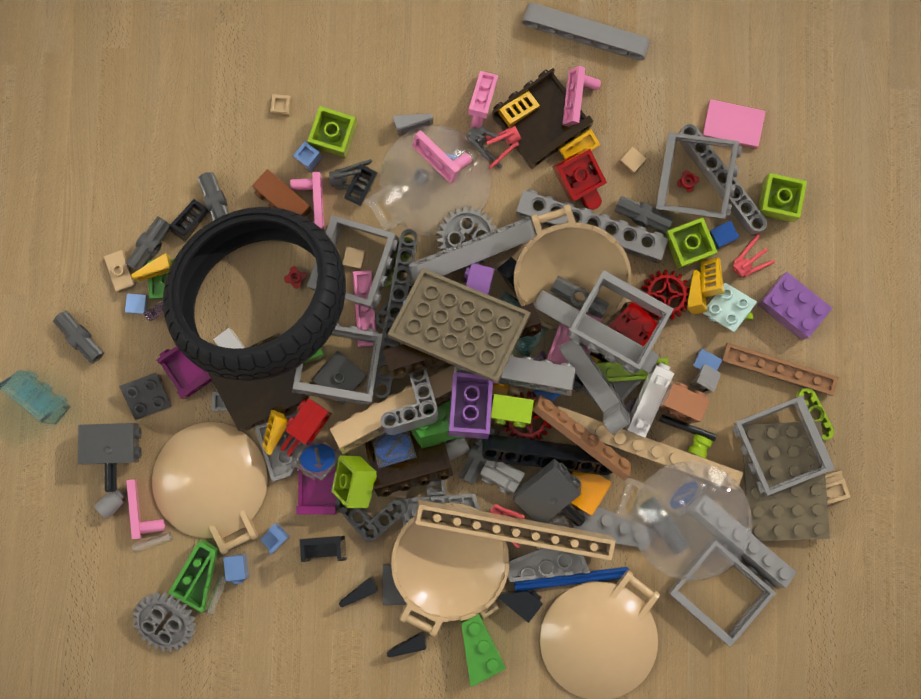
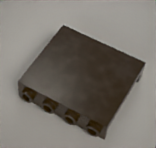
(543, 128)
(253, 400)
(429, 465)

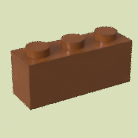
(279, 194)

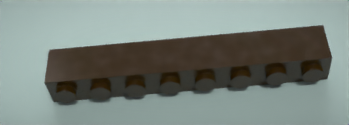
(405, 359)

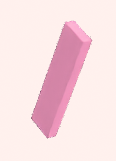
(364, 316)

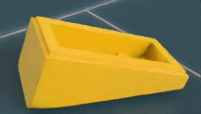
(503, 112)
(155, 268)
(716, 289)
(696, 299)
(274, 431)

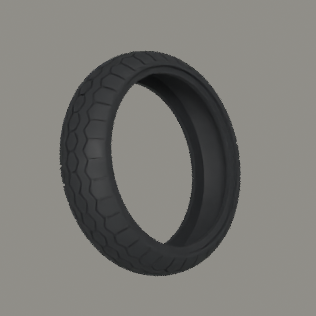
(216, 242)

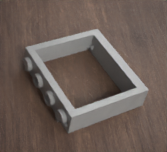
(667, 168)
(386, 262)
(634, 295)
(350, 332)
(812, 433)
(744, 621)

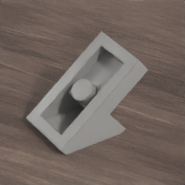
(705, 380)

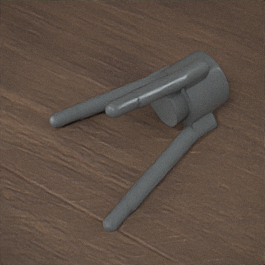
(477, 138)
(338, 177)

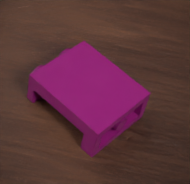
(183, 373)
(316, 495)

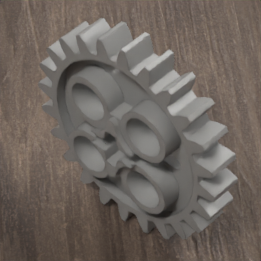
(453, 225)
(151, 613)

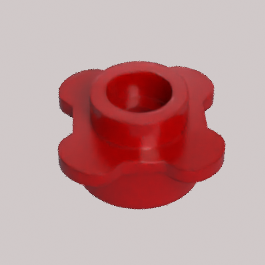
(686, 175)
(301, 276)

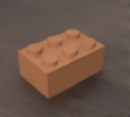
(684, 404)

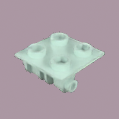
(729, 308)

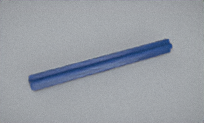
(598, 575)

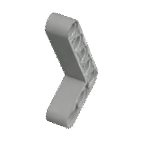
(418, 409)
(614, 410)

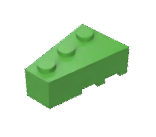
(436, 432)
(196, 576)
(480, 650)

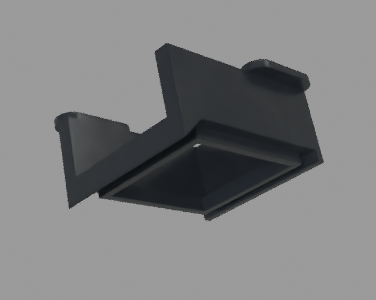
(323, 547)

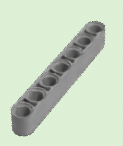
(586, 31)
(721, 170)
(475, 249)
(589, 326)

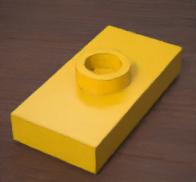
(585, 140)

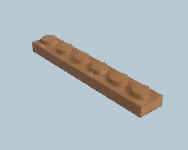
(779, 369)
(582, 437)

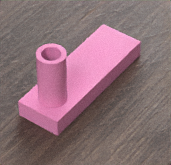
(575, 84)
(482, 98)
(438, 159)
(315, 184)
(138, 527)

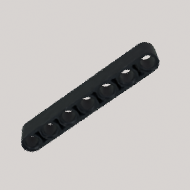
(539, 454)

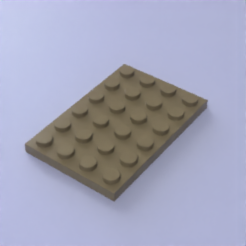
(459, 325)
(798, 510)

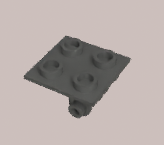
(145, 395)

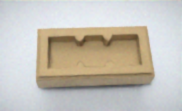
(119, 271)

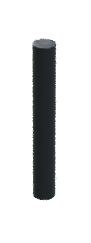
(687, 427)

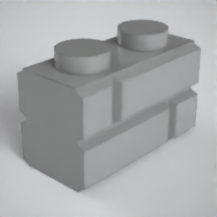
(503, 475)

